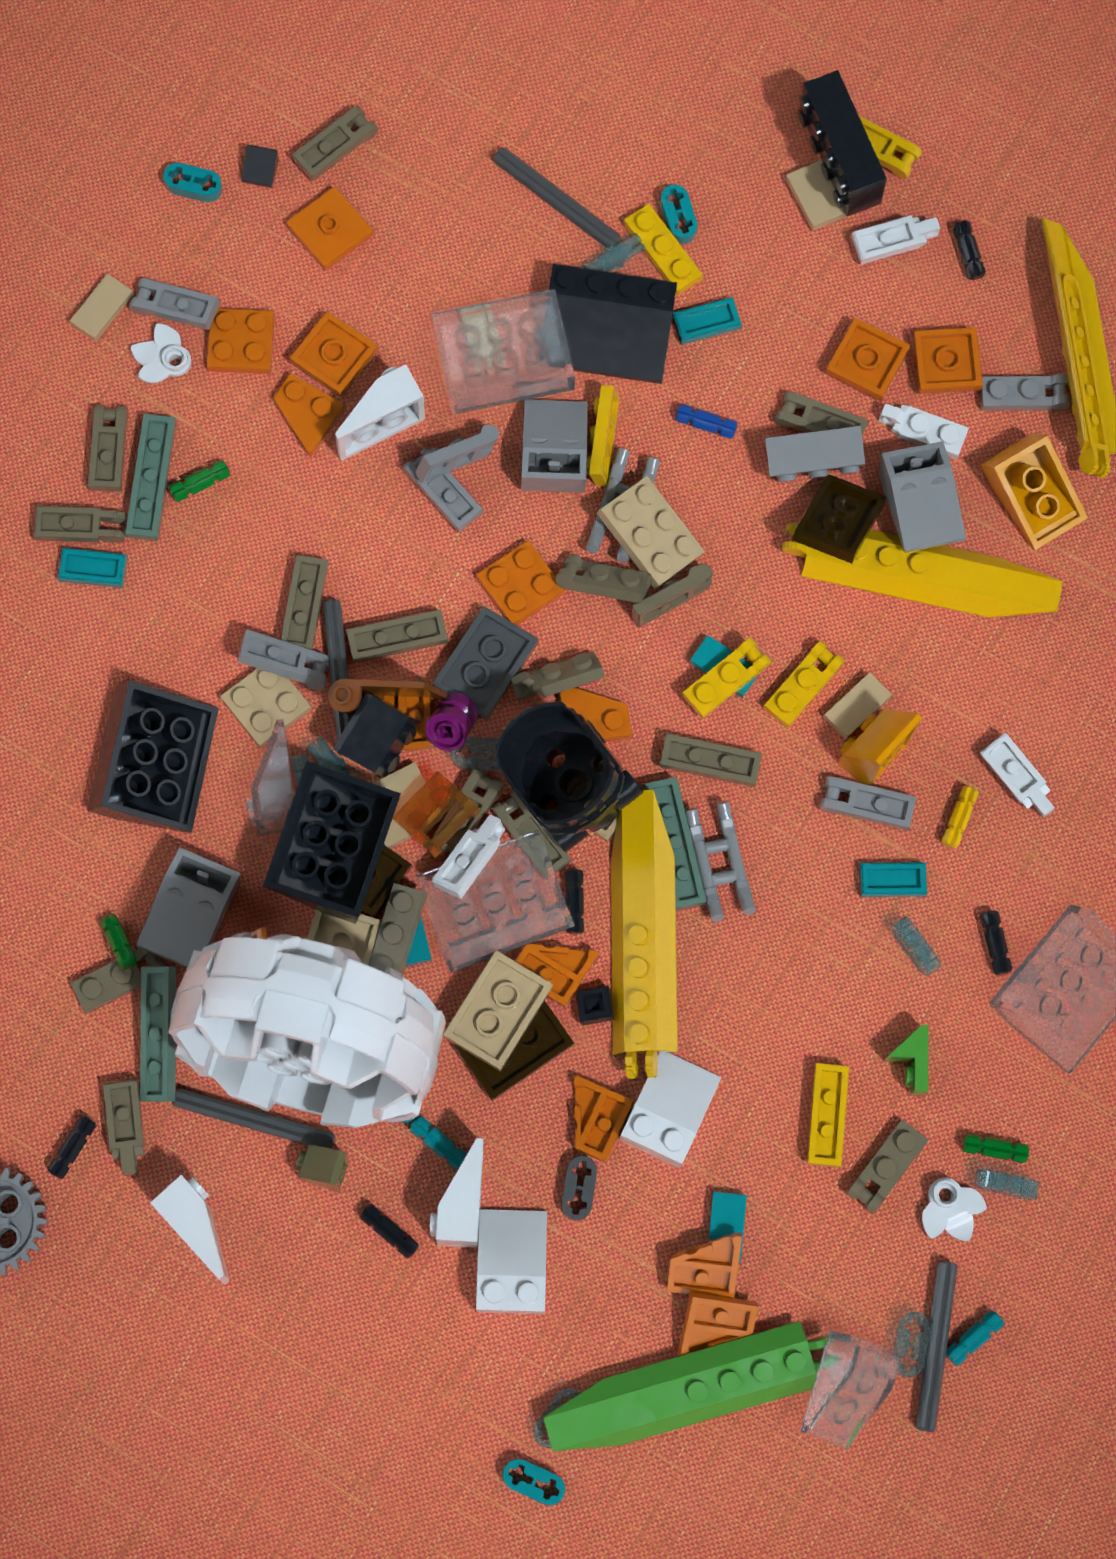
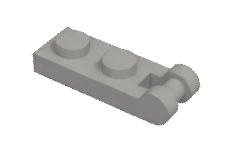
(175, 303)
(1024, 392)
(457, 454)
(446, 496)
(284, 659)
(868, 803)

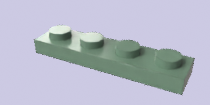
(150, 477)
(687, 875)
(156, 1044)

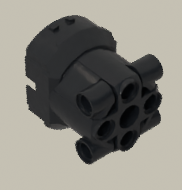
(526, 760)

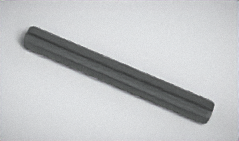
(556, 197)
(336, 655)
(253, 1119)
(936, 1347)

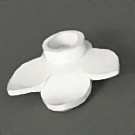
(157, 355)
(951, 1215)

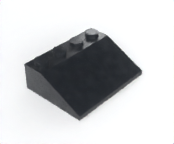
(615, 321)
(153, 758)
(331, 841)

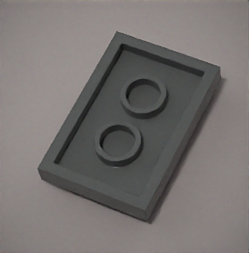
(486, 661)

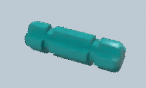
(438, 1142)
(974, 1338)

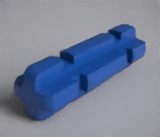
(706, 421)

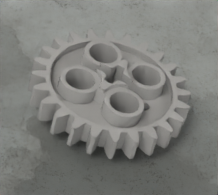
(23, 1220)

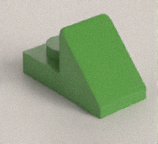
(914, 1051)

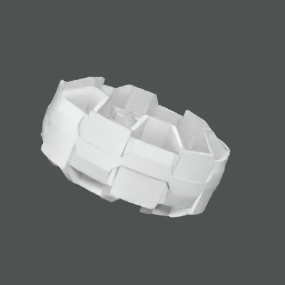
(307, 1029)

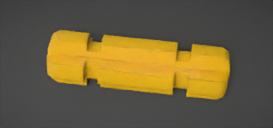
(960, 816)

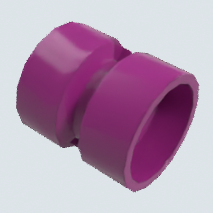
(451, 721)

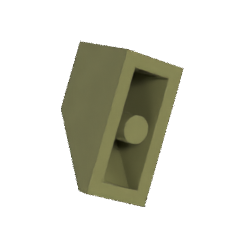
(322, 1167)

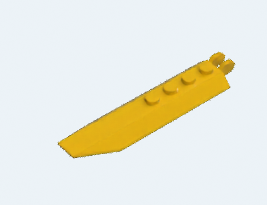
(1083, 351)
(935, 576)
(643, 936)

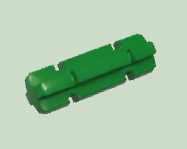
(199, 480)
(118, 941)
(996, 1148)

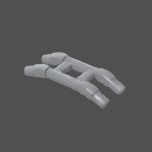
(613, 489)
(728, 843)

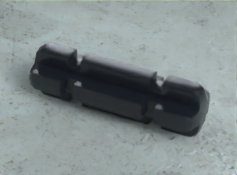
(969, 250)
(575, 899)
(996, 942)
(71, 1147)
(389, 1231)

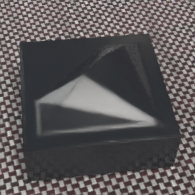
(595, 1005)

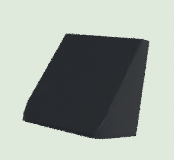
(260, 166)

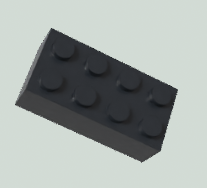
(841, 143)

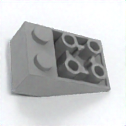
(554, 446)
(922, 496)
(188, 907)

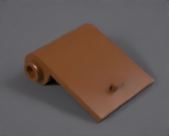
(347, 694)

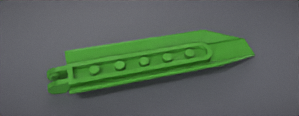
(687, 1389)

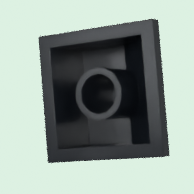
(376, 735)

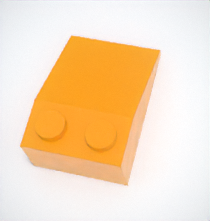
(1035, 489)
(878, 744)

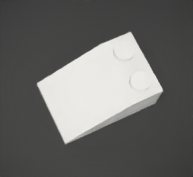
(385, 410)
(670, 1109)
(459, 1208)
(191, 1217)
(511, 1261)

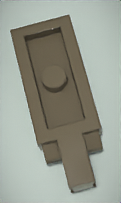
(558, 676)
(124, 1123)

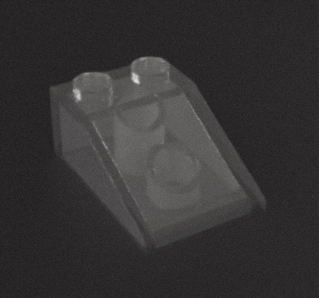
(272, 785)
(848, 1388)

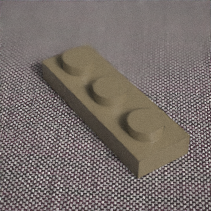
(304, 601)
(397, 636)
(710, 760)
(398, 928)

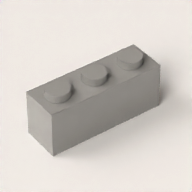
(815, 453)

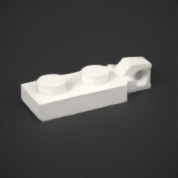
(893, 238)
(924, 428)
(1018, 774)
(469, 858)

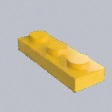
(663, 249)
(603, 435)
(828, 1115)

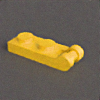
(885, 145)
(725, 679)
(803, 685)

